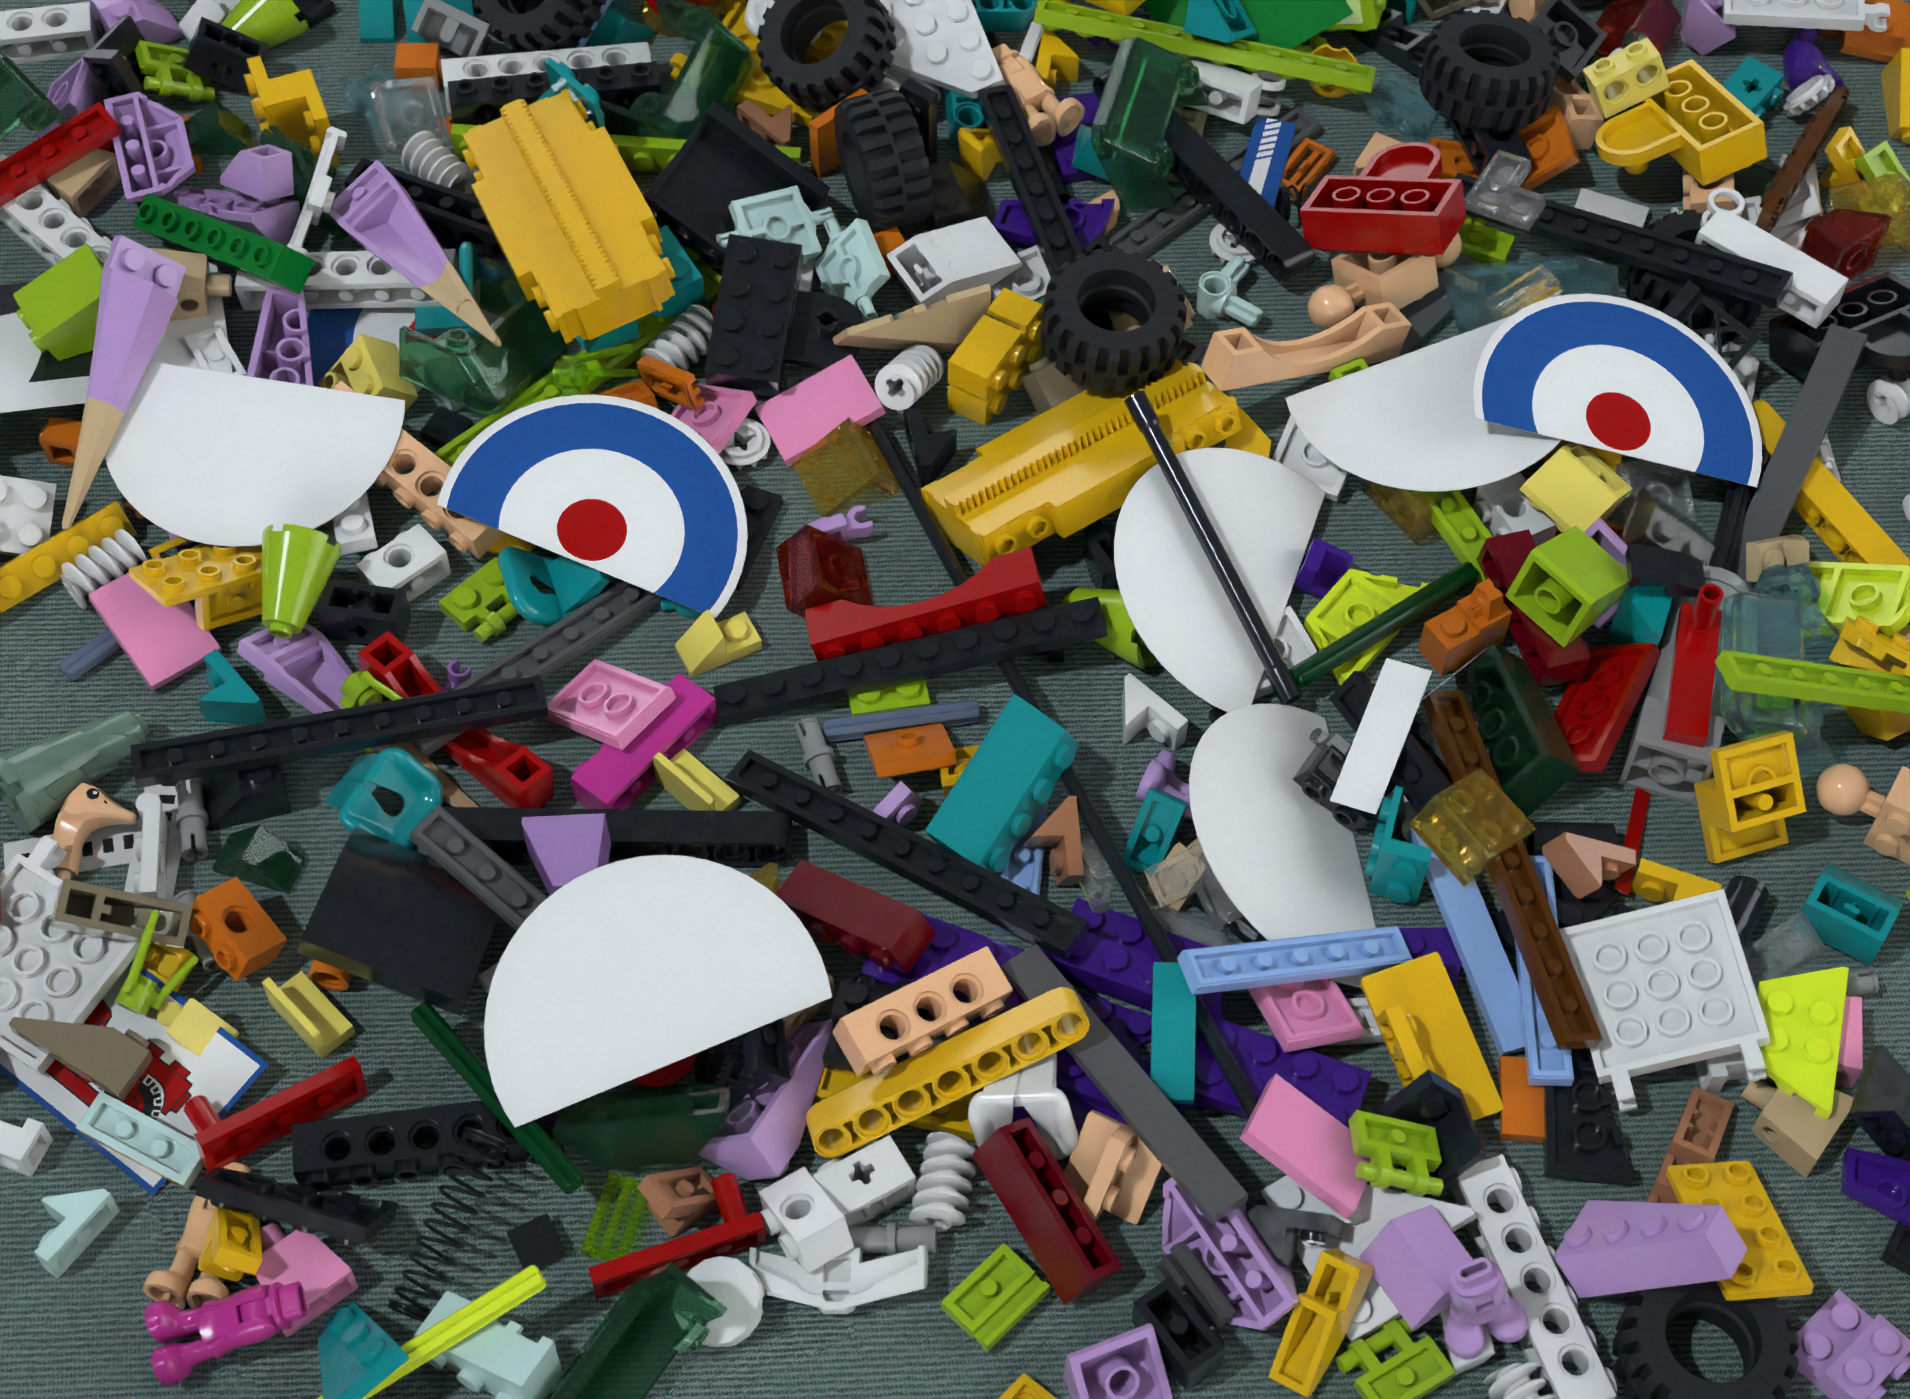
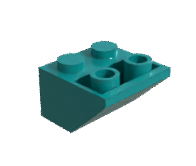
(688, 281)
(1851, 913)

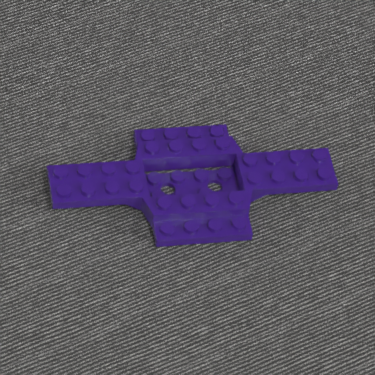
(1118, 962)

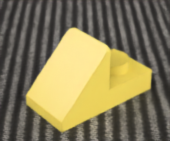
(715, 644)
(191, 1025)

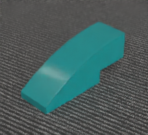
(1173, 1033)

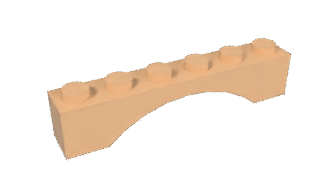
(1579, 109)
(1243, 360)

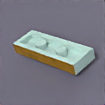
(142, 1140)

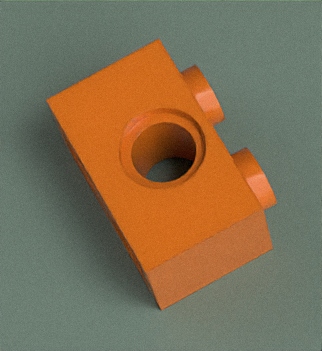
(255, 937)

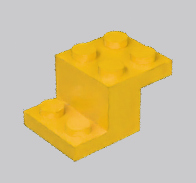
(290, 104)
(1750, 796)

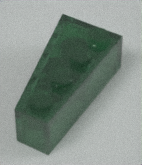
(1519, 730)

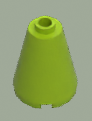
(266, 20)
(293, 576)
(1121, 632)

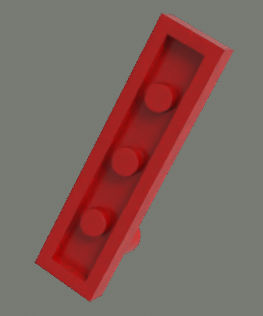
(56, 151)
(1694, 668)
(271, 1119)
(734, 1235)

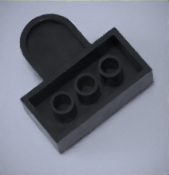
(1870, 307)
(769, 321)

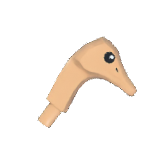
(83, 812)

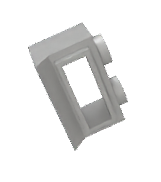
(452, 28)

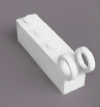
(1235, 93)
(1814, 286)

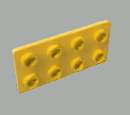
(219, 578)
(1429, 1030)
(1771, 1262)

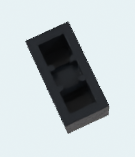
(222, 54)
(363, 611)

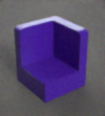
(1322, 568)

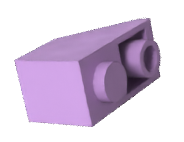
(261, 173)

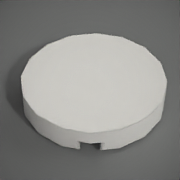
(735, 1288)

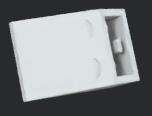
(952, 260)

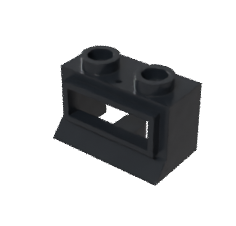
(1320, 784)

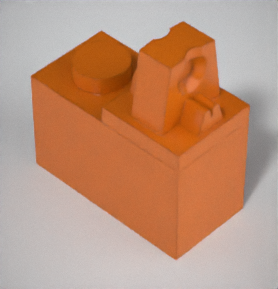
(1465, 629)

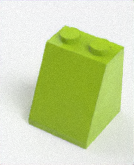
(64, 304)
(1568, 585)

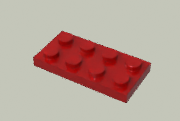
(1602, 701)

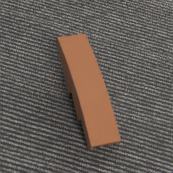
(1694, 1138)

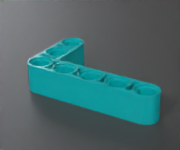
(994, 17)

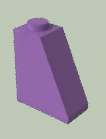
(566, 846)

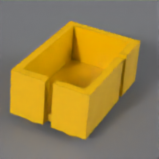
(994, 357)

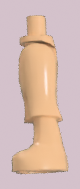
(1036, 96)
(176, 1283)

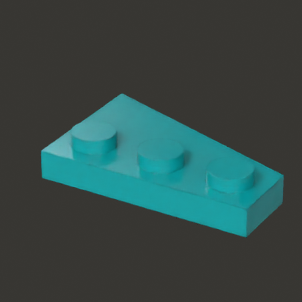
(355, 1354)

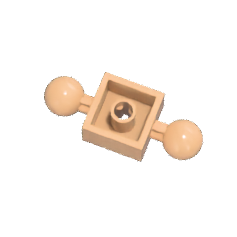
(1377, 279)
(1846, 790)

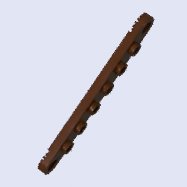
(1800, 160)

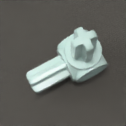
(1219, 296)

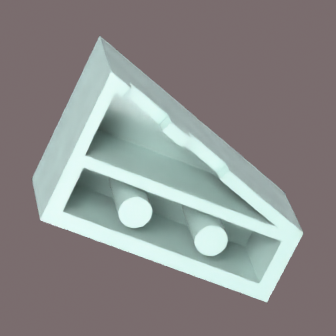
(496, 1356)

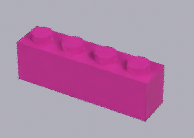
(618, 776)

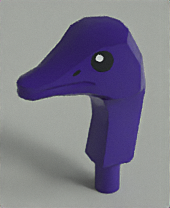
(1804, 60)

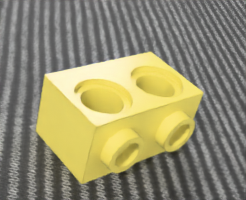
(1626, 77)

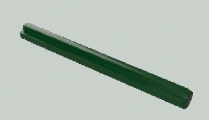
(1384, 624)
(477, 1076)

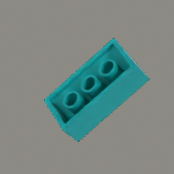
(1003, 786)

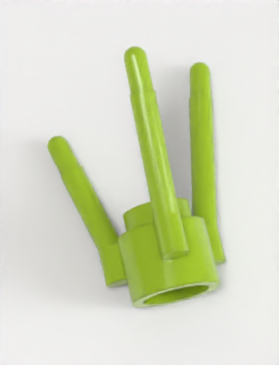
(364, 689)
(138, 991)

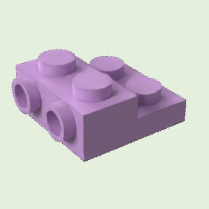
(1850, 1351)

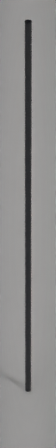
(1072, 783)

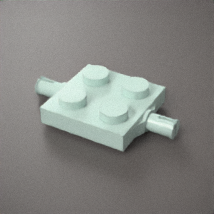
(778, 217)
(852, 265)

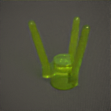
(572, 375)

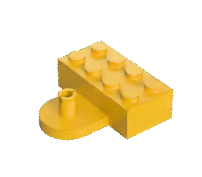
(1692, 122)

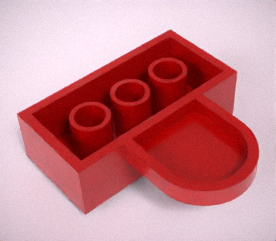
(1388, 207)

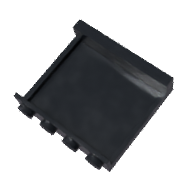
(717, 166)

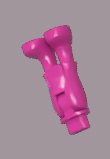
(223, 1324)

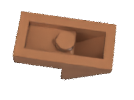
(774, 129)
(1063, 834)
(1587, 861)
(678, 1197)

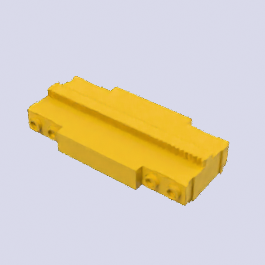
(568, 216)
(1072, 464)

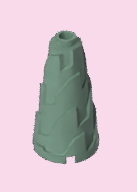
(44, 773)

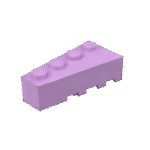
(282, 339)
(1647, 1247)

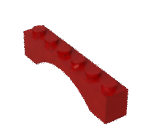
(1001, 589)
(499, 765)

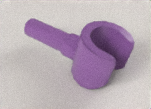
(454, 678)

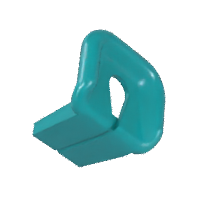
(437, 320)
(571, 580)
(394, 771)

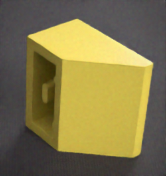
(371, 369)
(1575, 488)

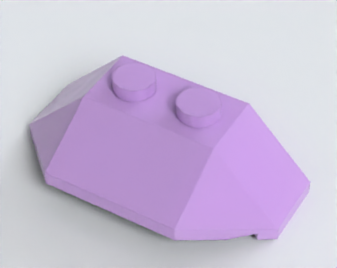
(152, 148)
(1234, 1258)

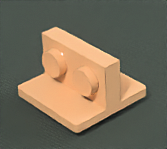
(1112, 1169)

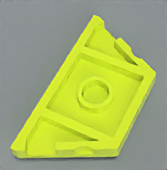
(1864, 590)
(1349, 605)
(1804, 1033)

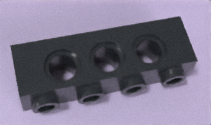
(1483, 145)

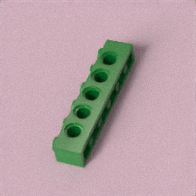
(224, 243)

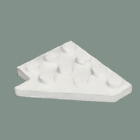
(943, 45)
(1359, 1230)

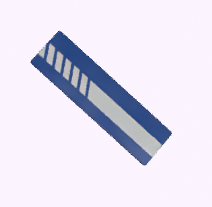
(1267, 156)

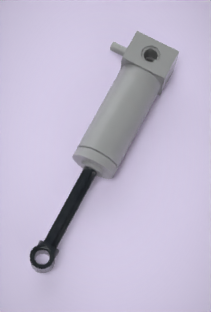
(1666, 765)

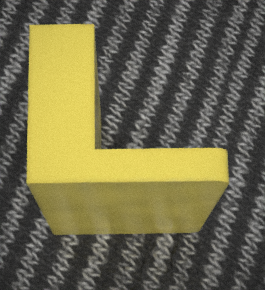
(693, 783)
(309, 1013)

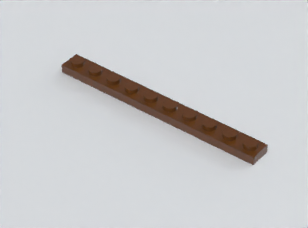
(1518, 886)

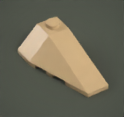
(939, 327)

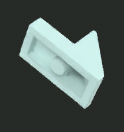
(81, 1221)

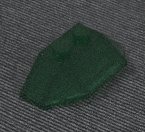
(644, 1125)

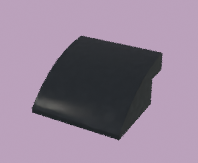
(399, 922)

